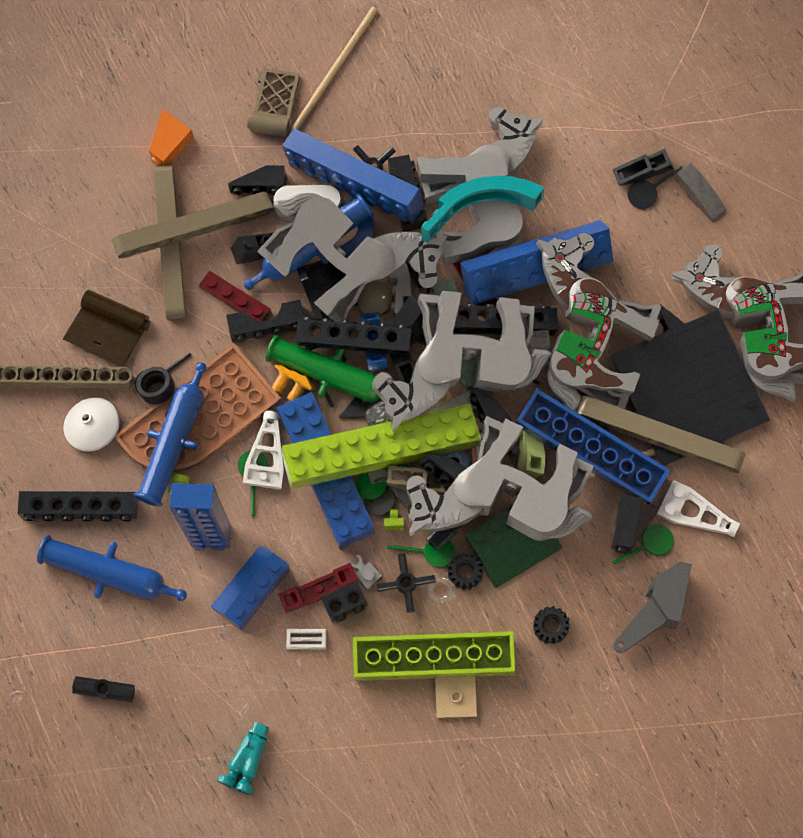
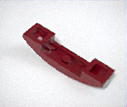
(313, 591)

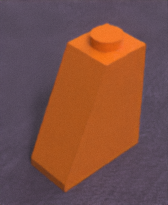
(169, 139)

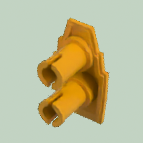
(302, 382)

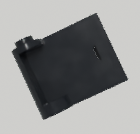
(317, 280)

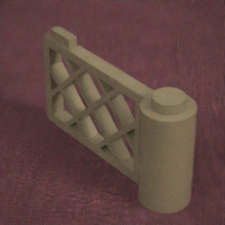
(267, 121)

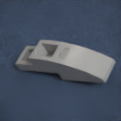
(401, 287)

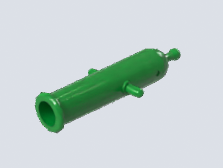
(326, 370)

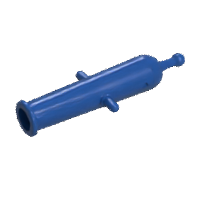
(356, 211)
(172, 439)
(106, 570)

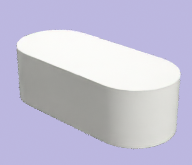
(323, 190)

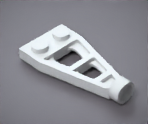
(265, 476)
(674, 501)

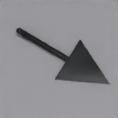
(355, 409)

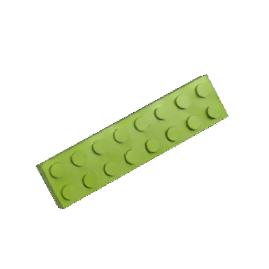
(433, 656)

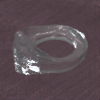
(452, 590)

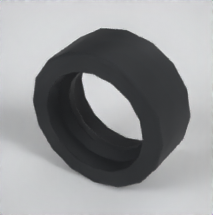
(149, 375)

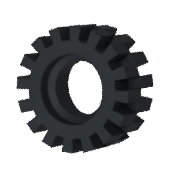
(468, 559)
(547, 636)

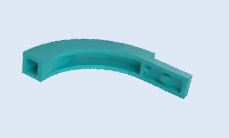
(480, 190)

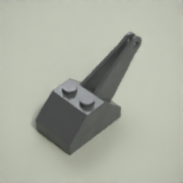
(663, 608)

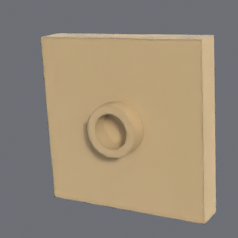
(456, 697)

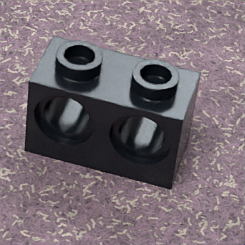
(341, 597)

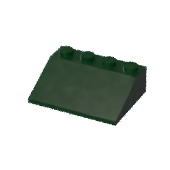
(506, 550)

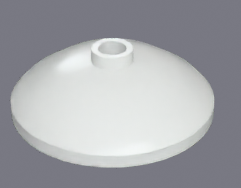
(97, 430)

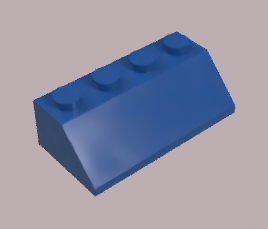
(251, 587)

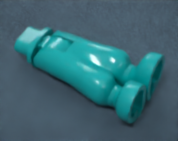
(246, 760)

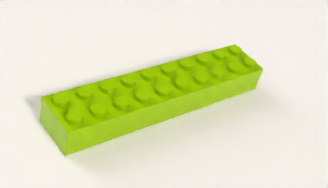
(379, 446)

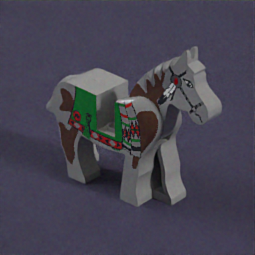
(747, 301)
(573, 361)

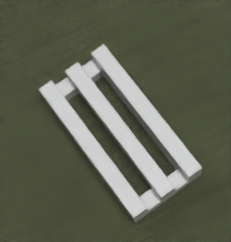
(289, 639)

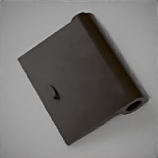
(109, 325)

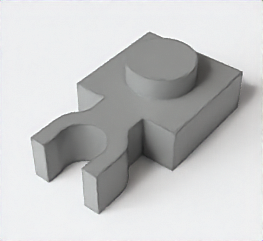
(366, 573)

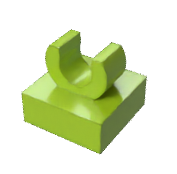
(393, 522)

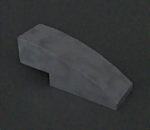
(700, 192)

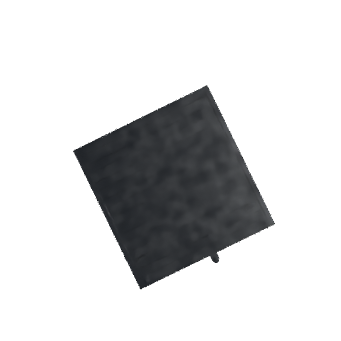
(693, 382)

